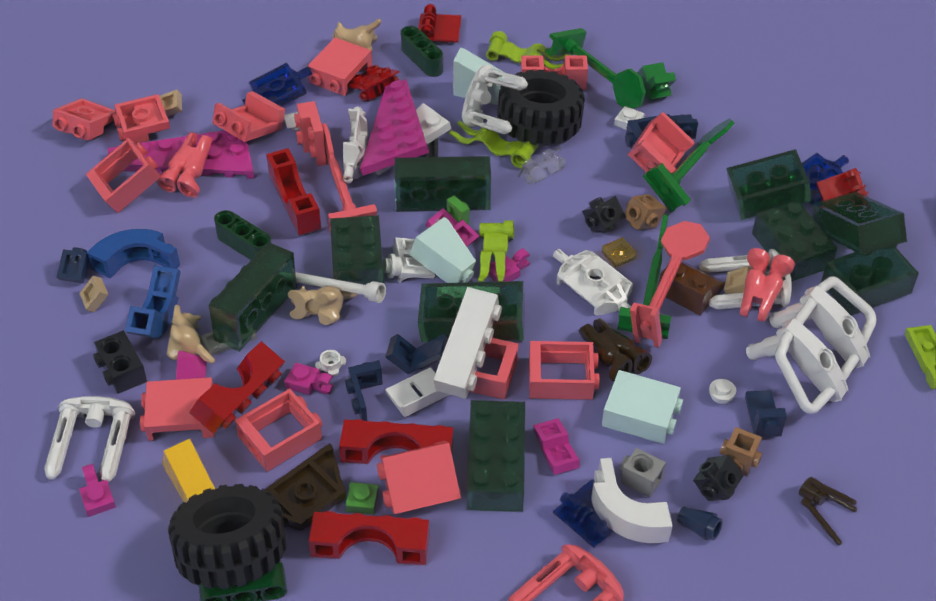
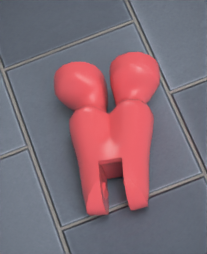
(187, 162)
(763, 288)

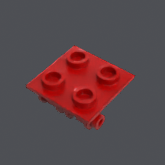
(439, 26)
(373, 81)
(841, 185)

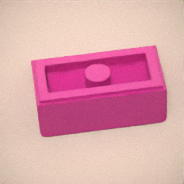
(190, 366)

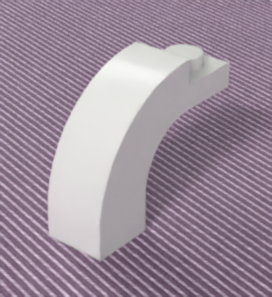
(625, 516)

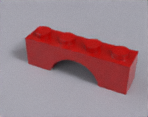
(299, 205)
(220, 404)
(365, 439)
(336, 532)

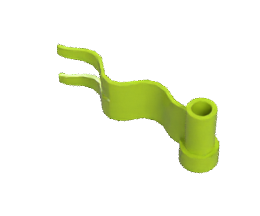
(500, 46)
(519, 151)
(495, 243)

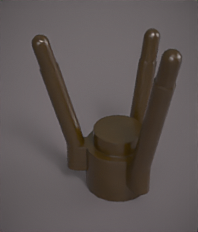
(817, 493)

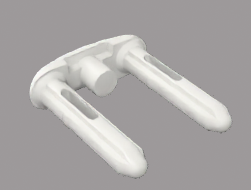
(478, 95)
(735, 262)
(95, 408)

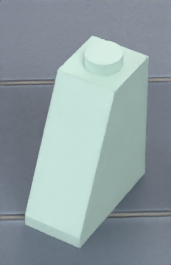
(464, 69)
(444, 253)

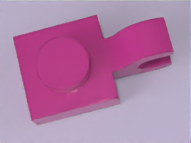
(512, 266)
(305, 378)
(96, 495)

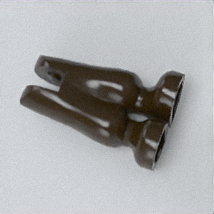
(615, 349)

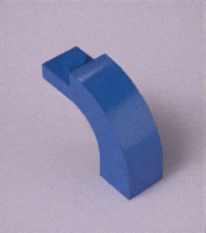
(129, 246)
(158, 309)

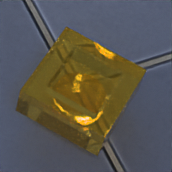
(619, 252)

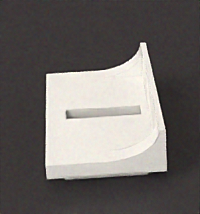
(410, 266)
(408, 400)

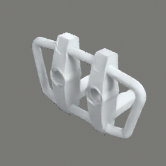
(809, 352)

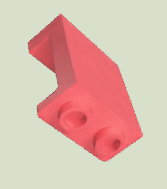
(338, 65)
(251, 120)
(660, 143)
(169, 405)
(418, 478)

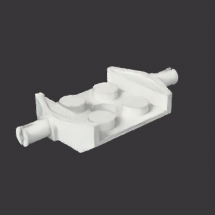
(355, 149)
(604, 294)

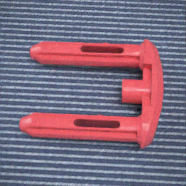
(592, 573)

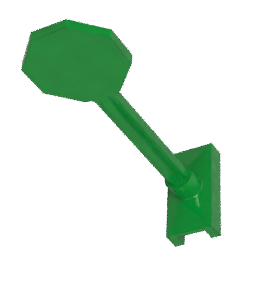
(626, 84)
(667, 184)
(625, 322)

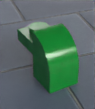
(656, 80)

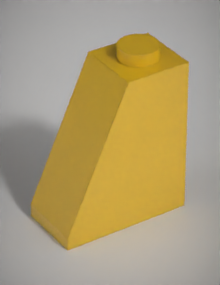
(186, 470)

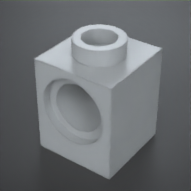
(651, 475)

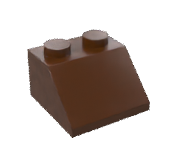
(693, 288)

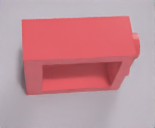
(114, 164)
(562, 352)
(498, 385)
(267, 413)

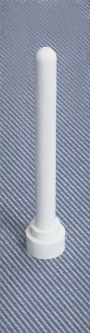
(372, 291)

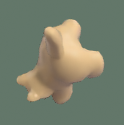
(361, 35)
(322, 302)
(185, 337)

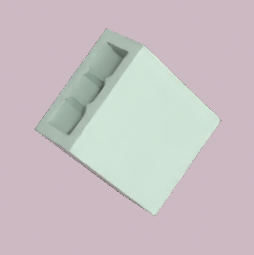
(642, 407)

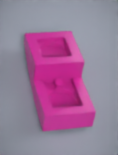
(465, 232)
(555, 446)

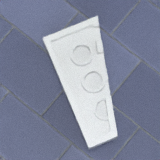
(432, 126)

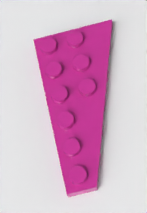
(395, 130)
(226, 154)

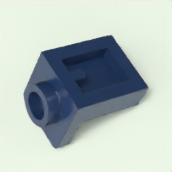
(687, 124)
(73, 265)

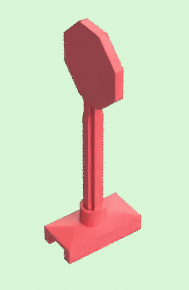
(348, 209)
(681, 243)

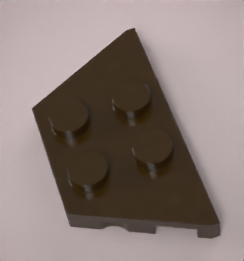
(309, 488)

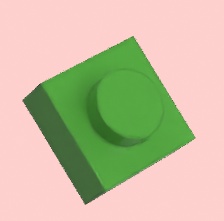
(458, 209)
(362, 498)

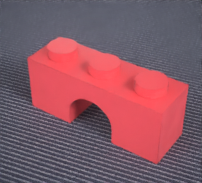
(574, 67)

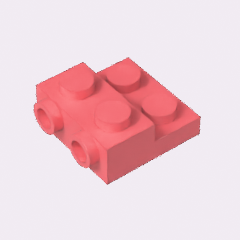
(82, 118)
(140, 118)
(311, 131)

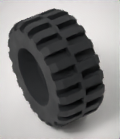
(543, 111)
(227, 536)

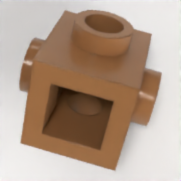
(644, 212)
(743, 450)

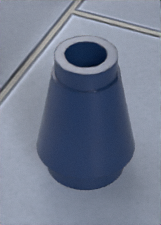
(701, 522)

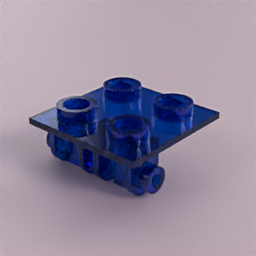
(581, 516)

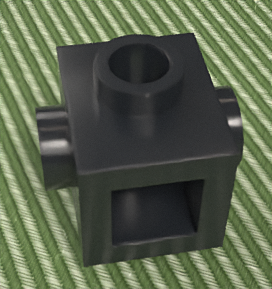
(603, 214)
(718, 478)

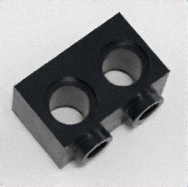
(120, 362)

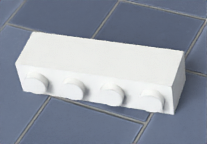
(466, 343)

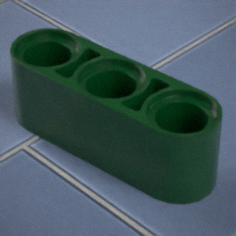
(422, 51)
(240, 233)
(267, 588)

